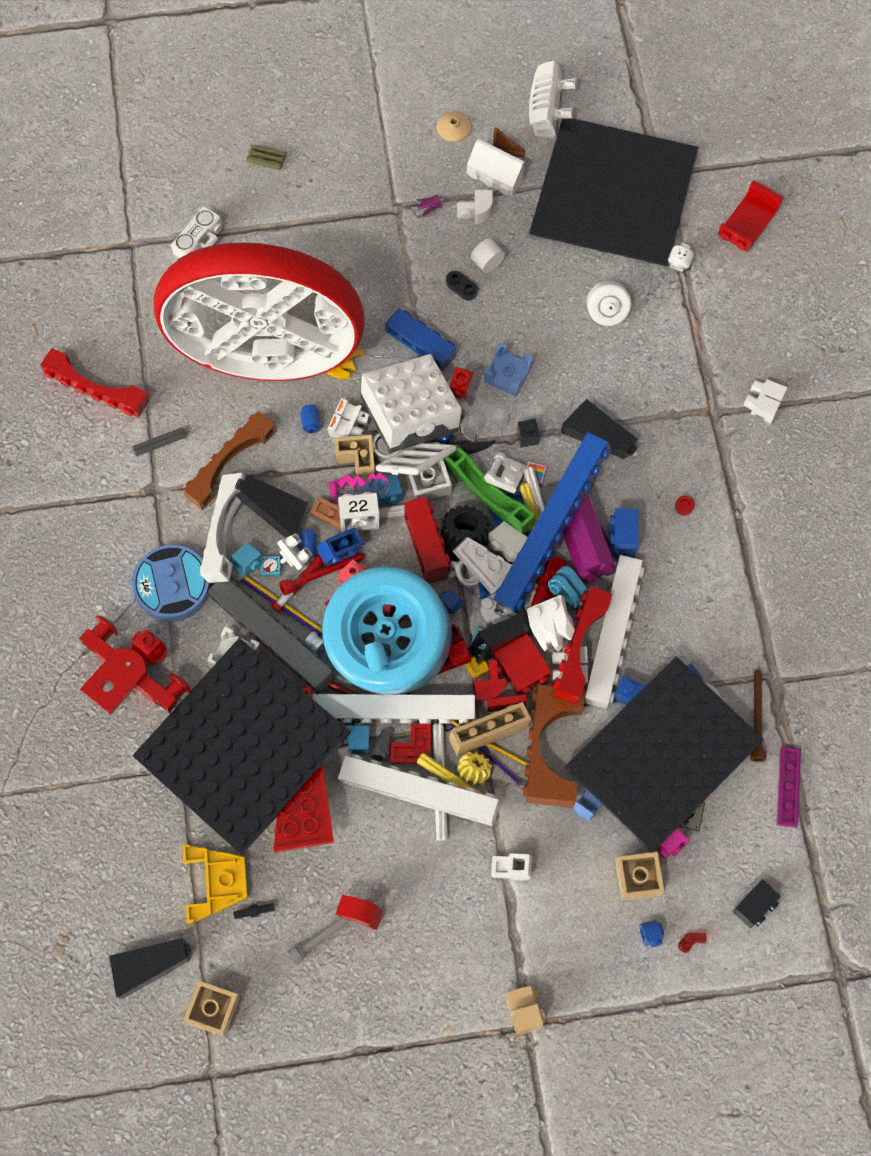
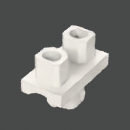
(292, 553)

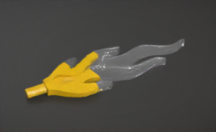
(362, 364)

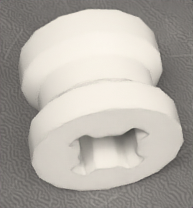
(314, 643)

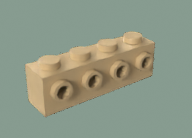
(489, 728)

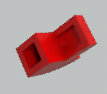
(489, 688)
(359, 911)

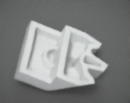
(551, 622)

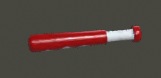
(314, 565)

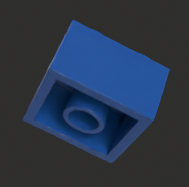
(624, 532)

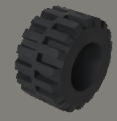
(467, 519)

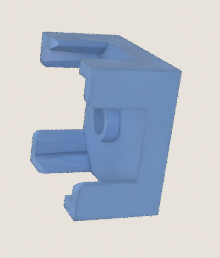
(508, 371)

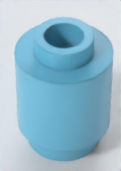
(376, 657)

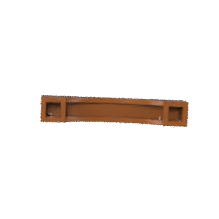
(256, 430)

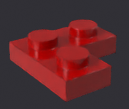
(409, 752)

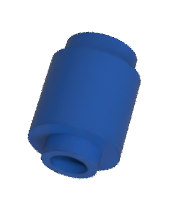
(310, 418)

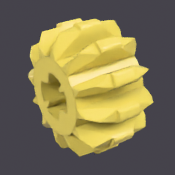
(474, 768)

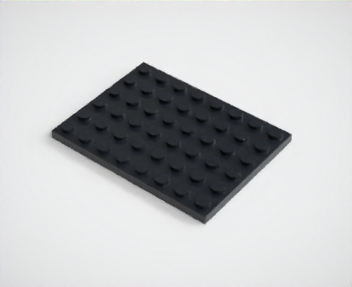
(664, 754)

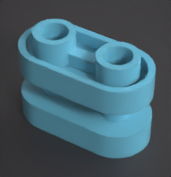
(568, 585)

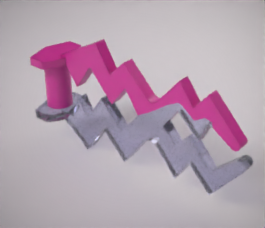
(365, 486)

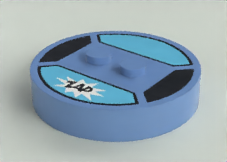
(170, 583)

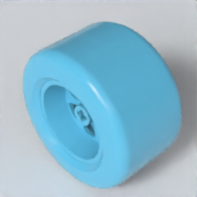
(412, 597)

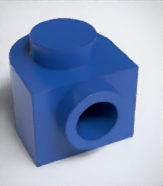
(451, 601)
(651, 933)

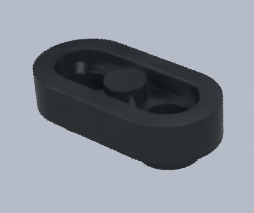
(459, 286)

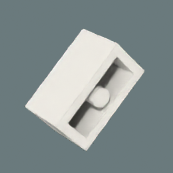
(506, 541)

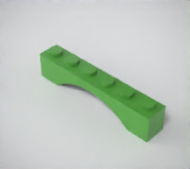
(506, 508)

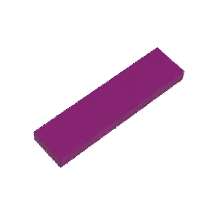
(788, 787)

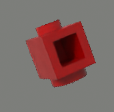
(461, 382)

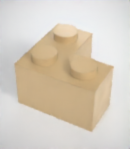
(358, 451)
(524, 1010)

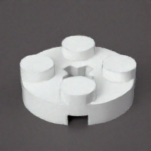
(488, 612)

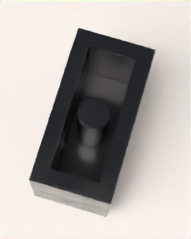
(756, 904)

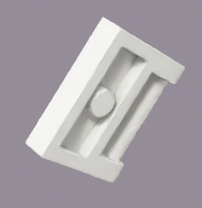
(511, 475)

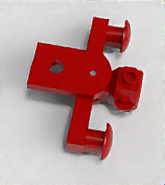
(128, 669)

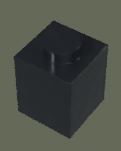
(528, 433)

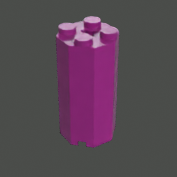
(589, 543)

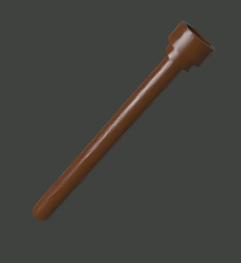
(758, 754)

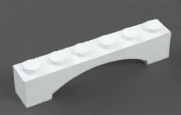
(215, 564)

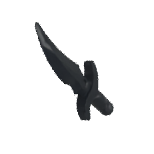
(470, 448)

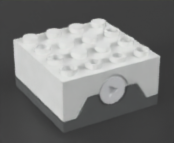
(410, 403)

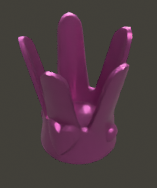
(434, 202)

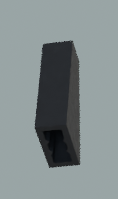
(594, 421)
(273, 505)
(499, 636)
(144, 965)

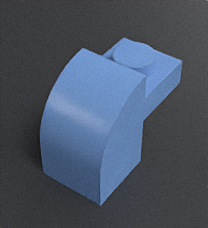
(587, 806)

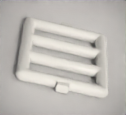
(412, 452)

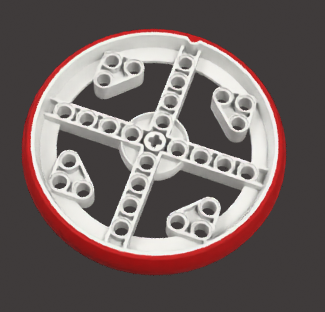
(247, 268)

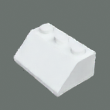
(495, 168)

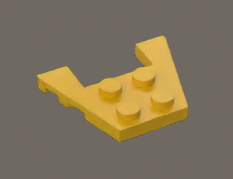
(224, 881)

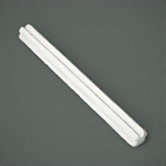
(438, 747)

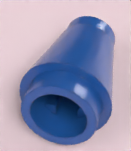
(309, 541)

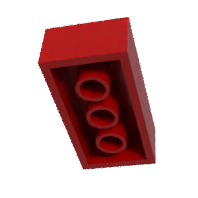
(426, 540)

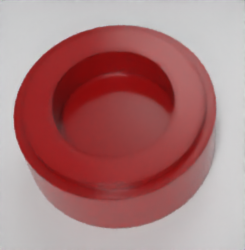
(684, 505)

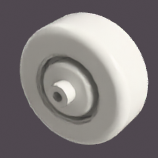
(608, 303)

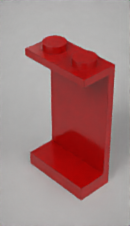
(751, 216)

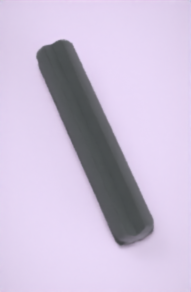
(159, 441)

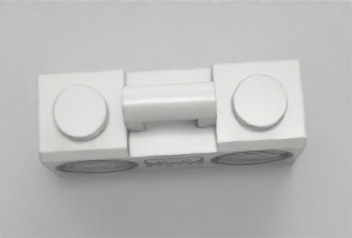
(198, 233)

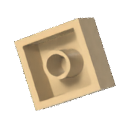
(639, 876)
(211, 1008)

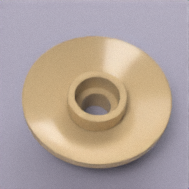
(453, 132)

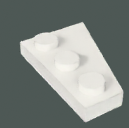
(483, 564)

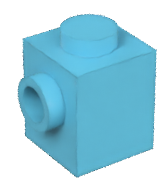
(246, 559)

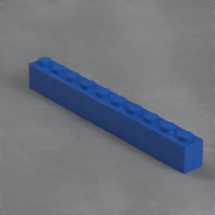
(552, 522)

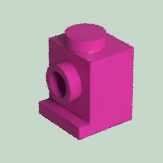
(673, 844)

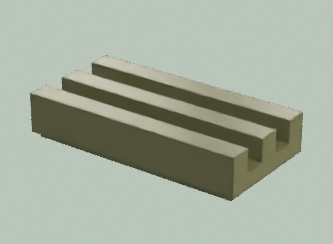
(266, 154)

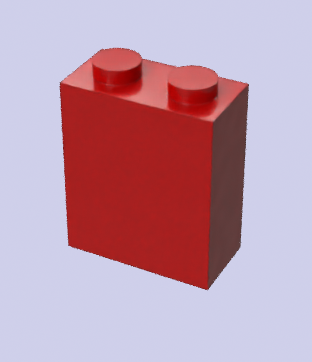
(522, 665)

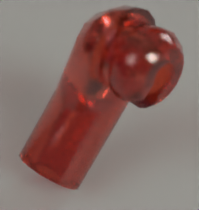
(689, 940)

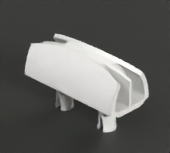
(545, 99)

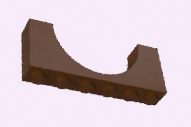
(544, 785)

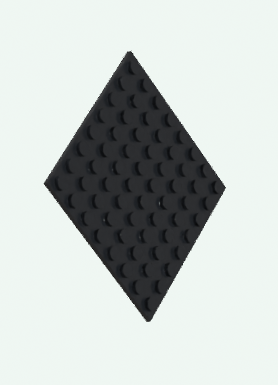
(614, 191)
(241, 745)

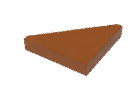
(506, 144)

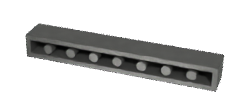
(272, 635)

